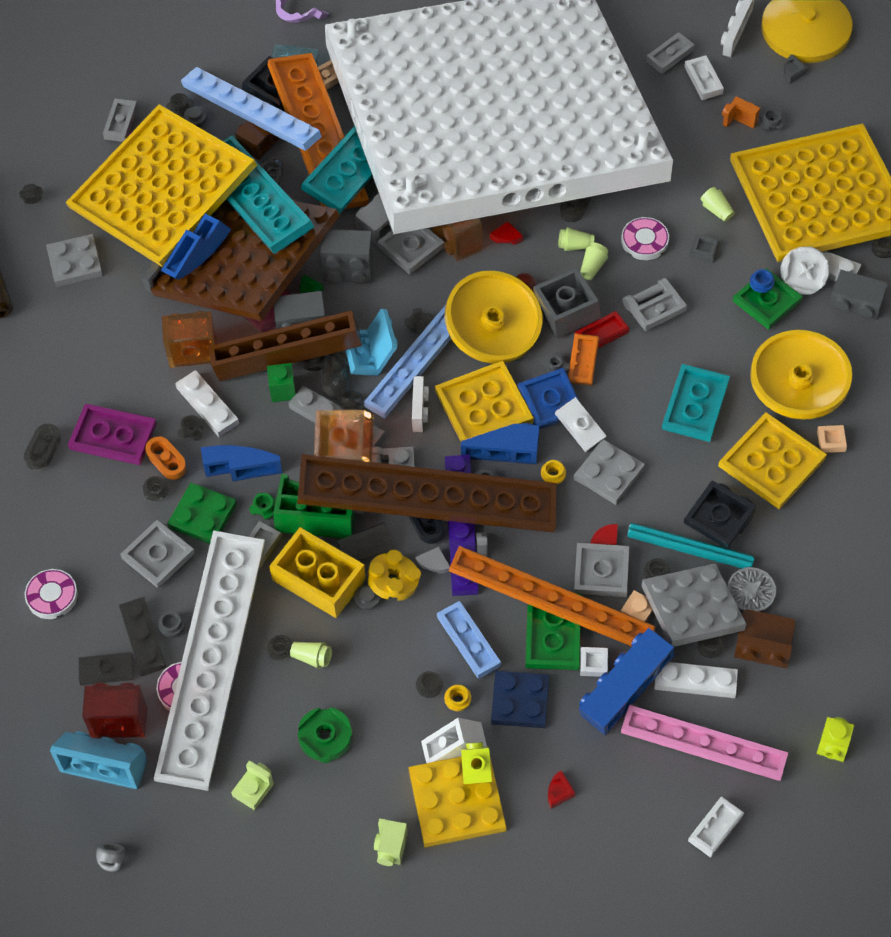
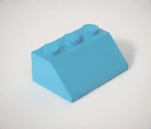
(99, 759)

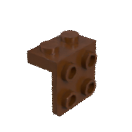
(765, 639)

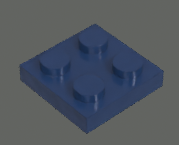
(520, 699)

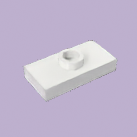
(580, 424)
(716, 827)

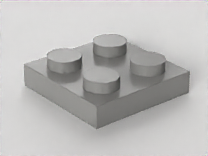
(411, 248)
(74, 260)
(609, 471)
(157, 554)
(601, 570)

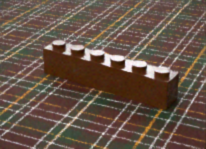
(285, 345)

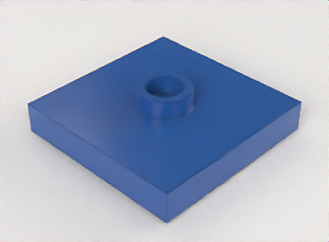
(547, 395)

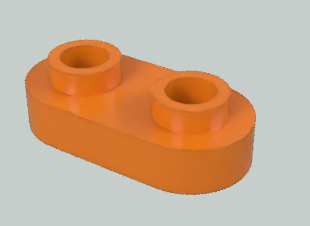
(167, 459)

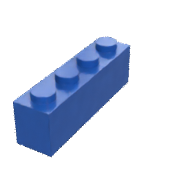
(626, 681)

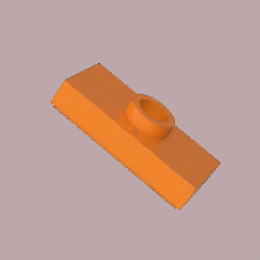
(583, 359)

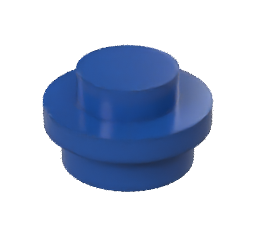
(762, 281)

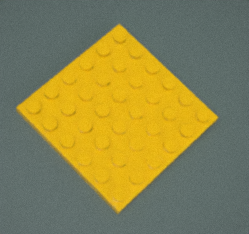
(160, 184)
(817, 190)

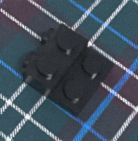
(262, 86)
(720, 514)

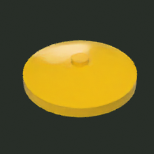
(807, 28)
(493, 317)
(801, 374)

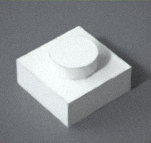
(593, 661)

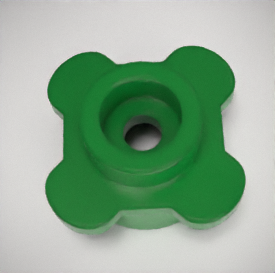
(263, 499)

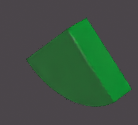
(310, 285)

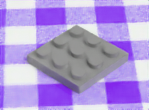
(693, 605)

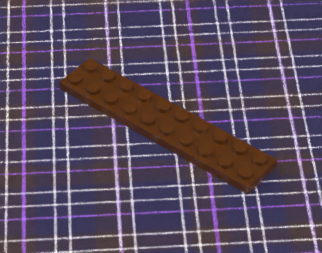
(427, 493)

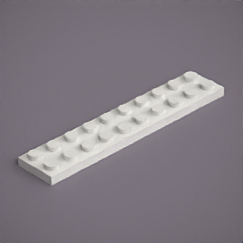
(209, 661)

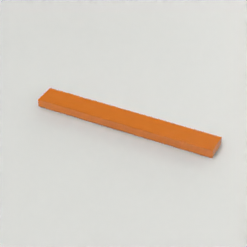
(547, 596)

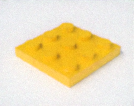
(483, 401)
(772, 460)
(452, 809)

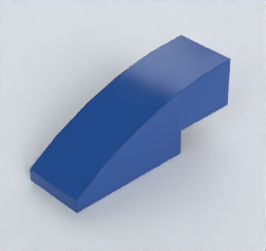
(195, 247)
(239, 461)

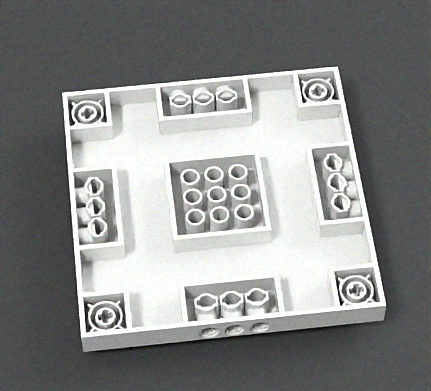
(493, 108)

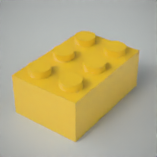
(317, 572)

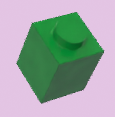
(281, 382)

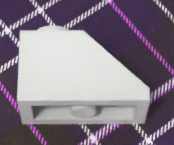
(450, 739)

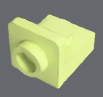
(253, 785)

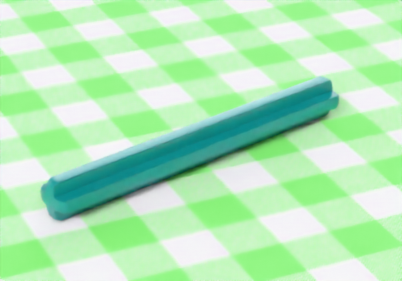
(690, 546)

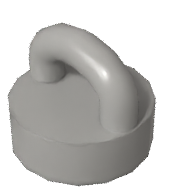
(110, 853)

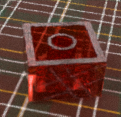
(114, 711)

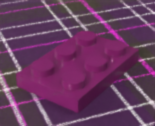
(112, 434)

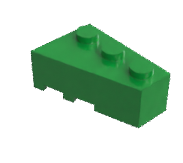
(314, 519)

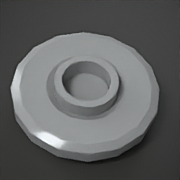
(752, 589)

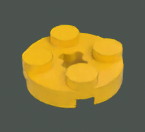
(397, 564)

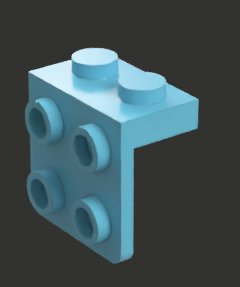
(376, 347)

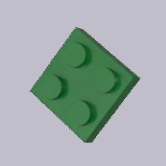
(770, 306)
(201, 513)

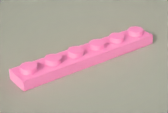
(704, 742)

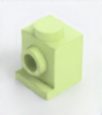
(390, 842)

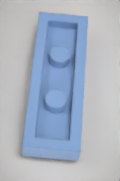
(469, 639)

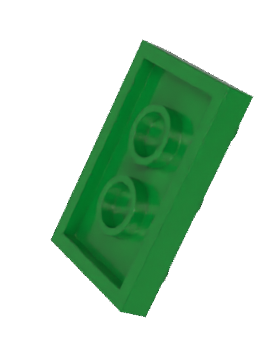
(551, 641)

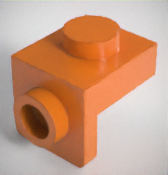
(741, 111)

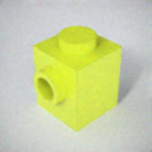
(835, 738)
(480, 773)

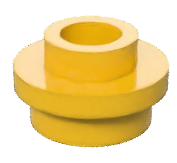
(553, 466)
(457, 690)

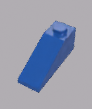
(507, 444)

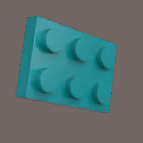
(695, 402)

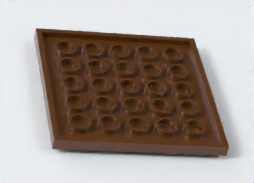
(243, 271)

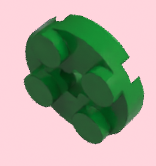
(324, 749)

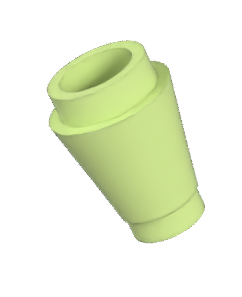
(717, 204)
(574, 239)
(593, 260)
(312, 653)

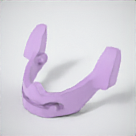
(296, 17)

